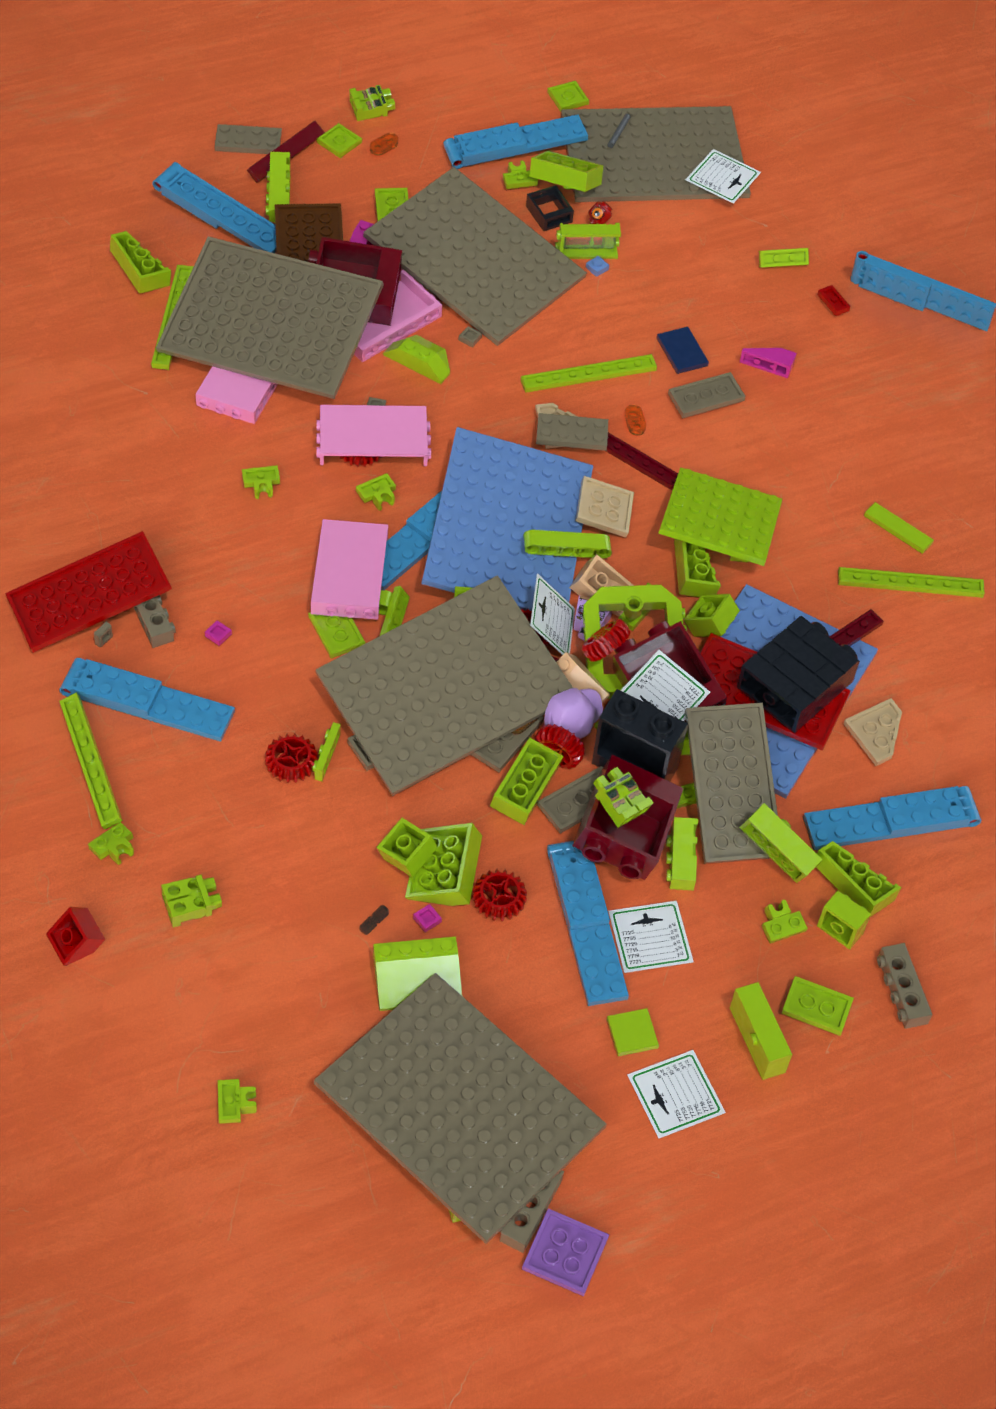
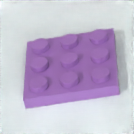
(565, 1252)

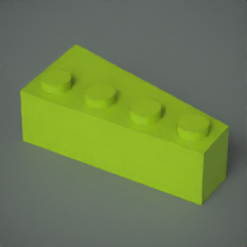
(278, 183)
(140, 267)
(694, 570)
(856, 879)

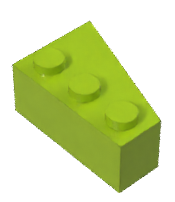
(682, 854)

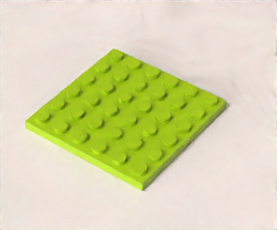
(721, 516)

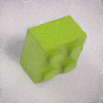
(711, 615)
(407, 847)
(843, 919)

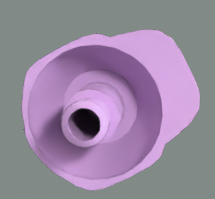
(574, 710)

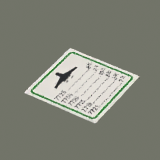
(723, 176)
(552, 616)
(666, 686)
(650, 936)
(676, 1094)

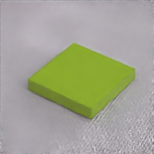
(568, 96)
(339, 140)
(632, 1032)

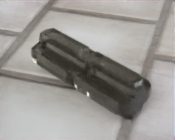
(371, 922)

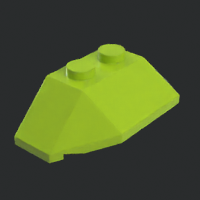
(420, 357)

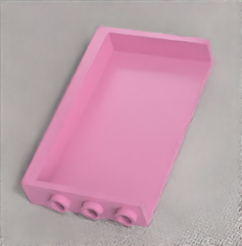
(412, 311)
(234, 394)
(373, 431)
(349, 569)

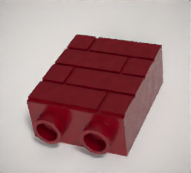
(367, 261)
(676, 645)
(639, 843)

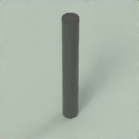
(620, 128)

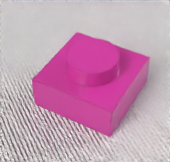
(218, 633)
(427, 918)

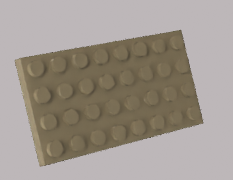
(729, 777)

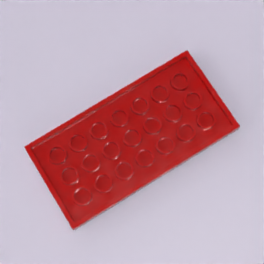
(88, 591)
(725, 662)

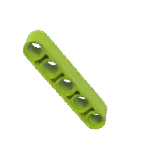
(567, 544)

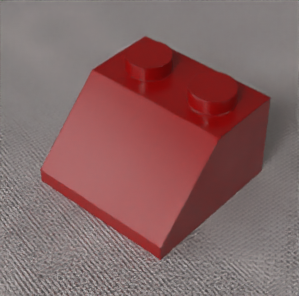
(75, 935)

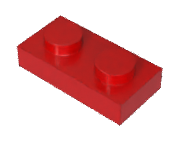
(833, 300)

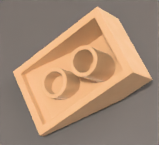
(597, 574)
(579, 675)

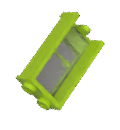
(588, 240)

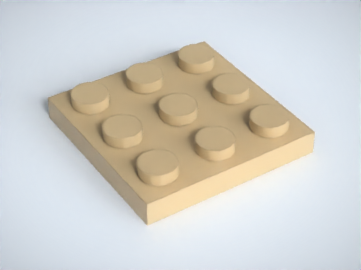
(604, 506)

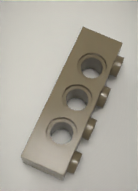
(155, 622)
(898, 956)
(520, 1236)

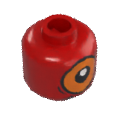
(600, 213)

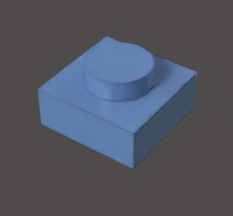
(597, 266)

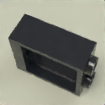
(552, 219)

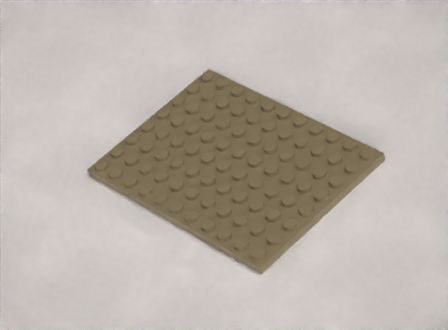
(653, 150)
(476, 255)
(270, 317)
(444, 684)
(460, 1106)

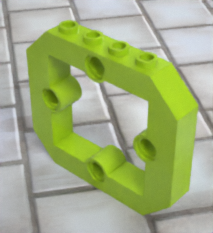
(618, 599)

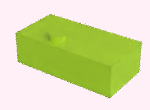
(566, 171)
(526, 781)
(780, 843)
(760, 1031)

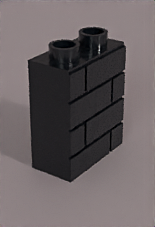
(798, 673)
(639, 736)

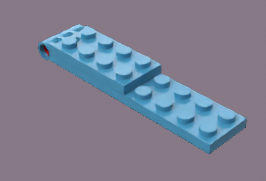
(513, 140)
(216, 207)
(920, 291)
(410, 542)
(146, 699)
(894, 817)
(587, 924)

